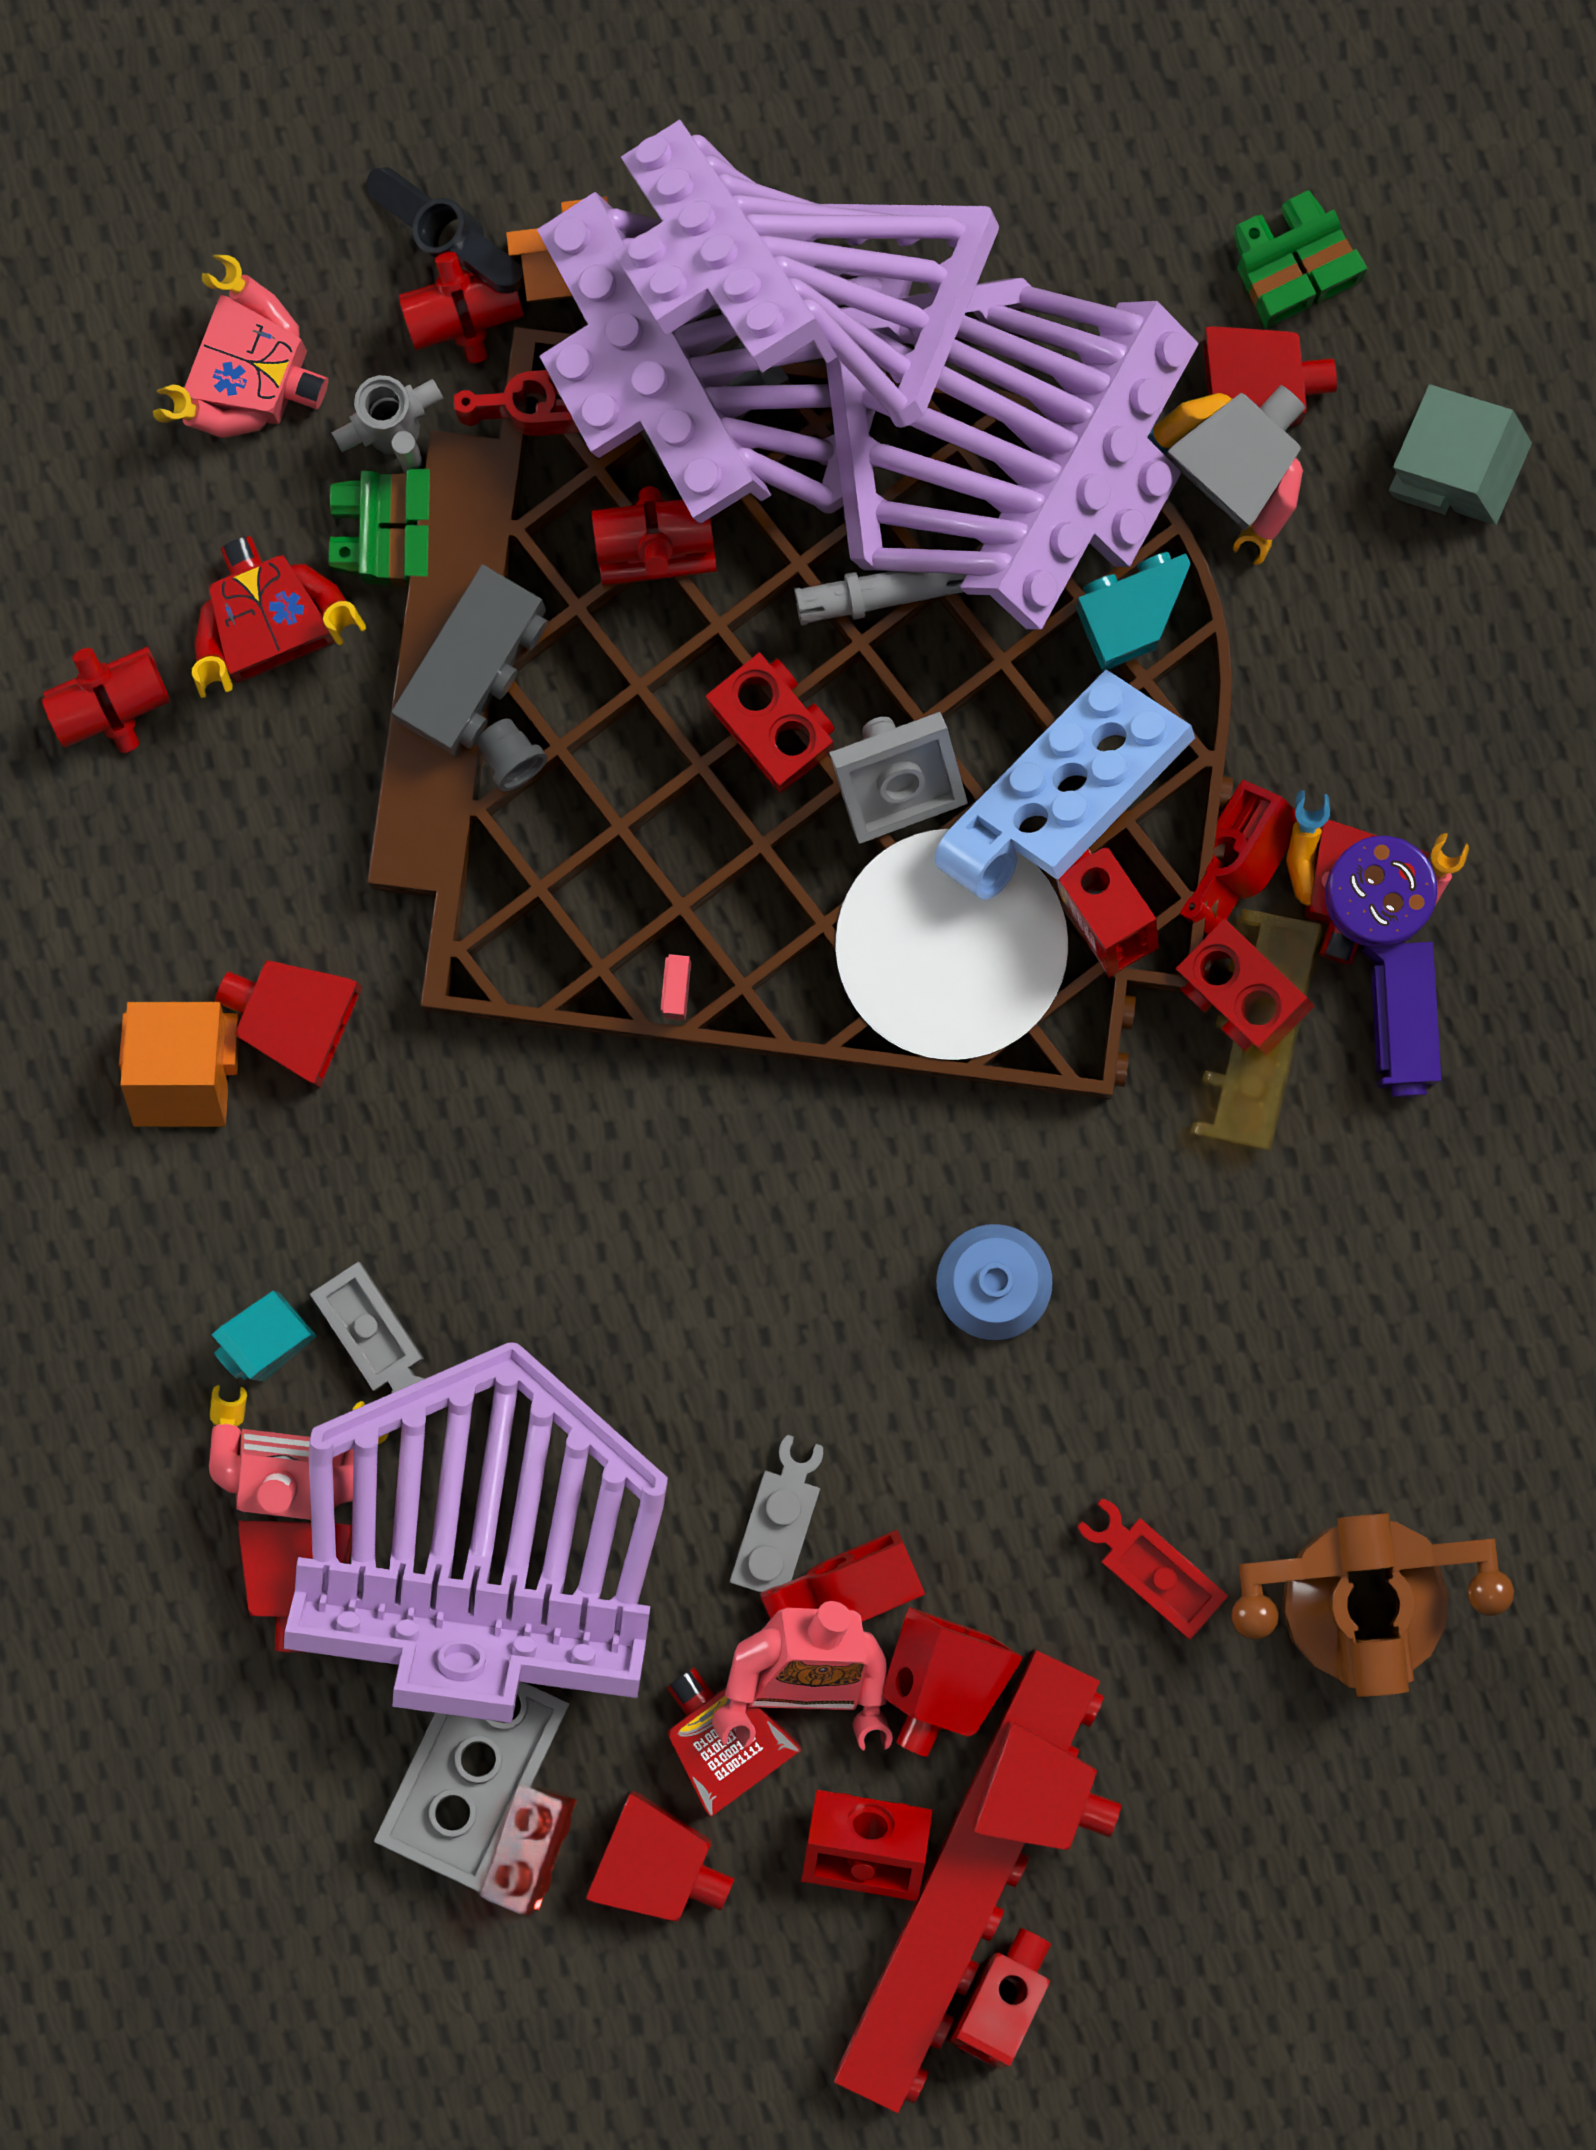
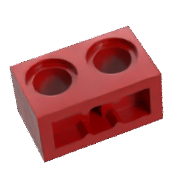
(759, 729)
(1252, 979)

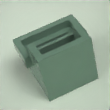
(1460, 456)

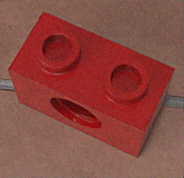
(867, 1845)

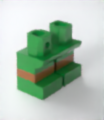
(1298, 265)
(390, 539)

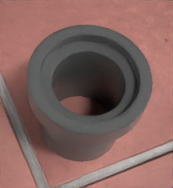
(510, 755)

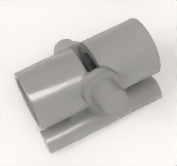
(393, 435)

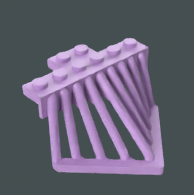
(758, 257)
(631, 377)
(1091, 461)
(466, 1639)

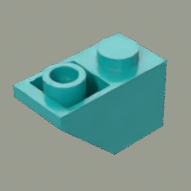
(1131, 614)
(262, 1338)

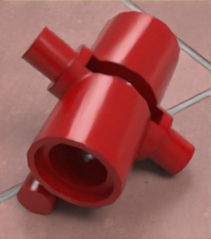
(457, 309)
(651, 541)
(105, 698)

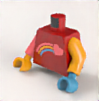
(1314, 850)

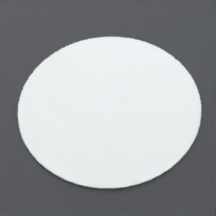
(942, 964)

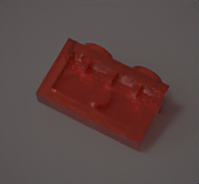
(528, 1849)

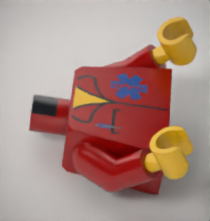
(265, 617)

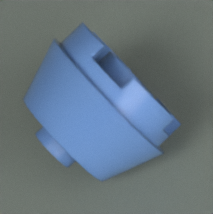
(994, 1282)

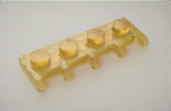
(1254, 1081)

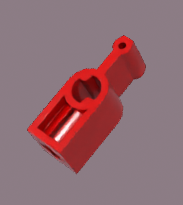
(550, 416)
(1256, 837)
(862, 1579)

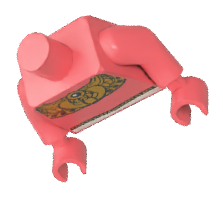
(807, 1663)

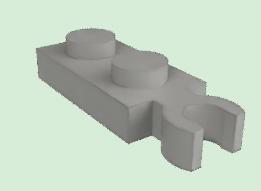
(368, 1329)
(778, 1523)

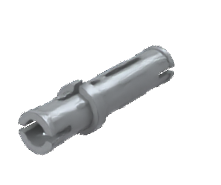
(872, 592)

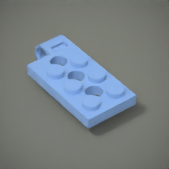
(984, 841)

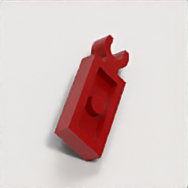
(1156, 1571)

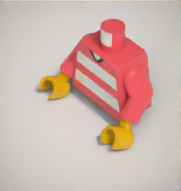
(268, 1467)

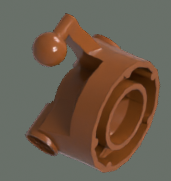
(1319, 1592)

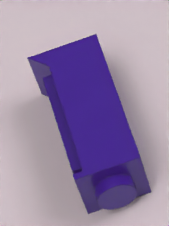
(1405, 1018)

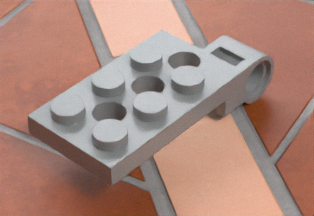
(438, 1774)

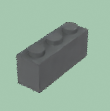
(471, 662)

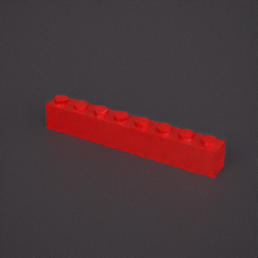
(957, 1904)

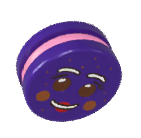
(1381, 891)

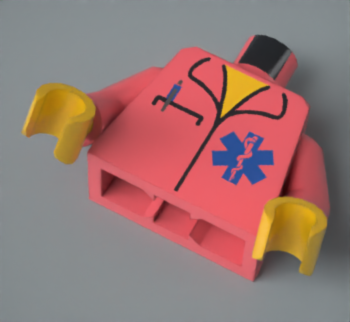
(244, 363)

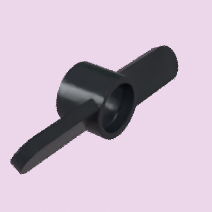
(431, 216)

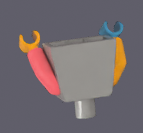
(1239, 458)

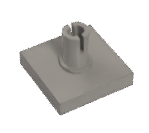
(898, 775)

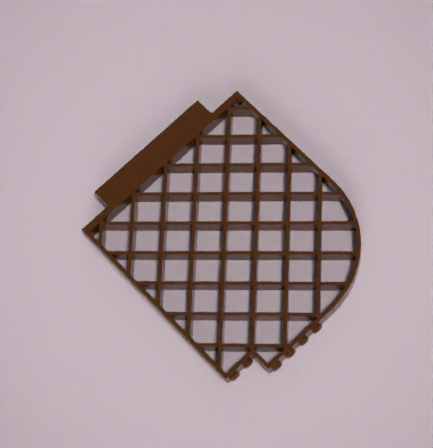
(433, 797)

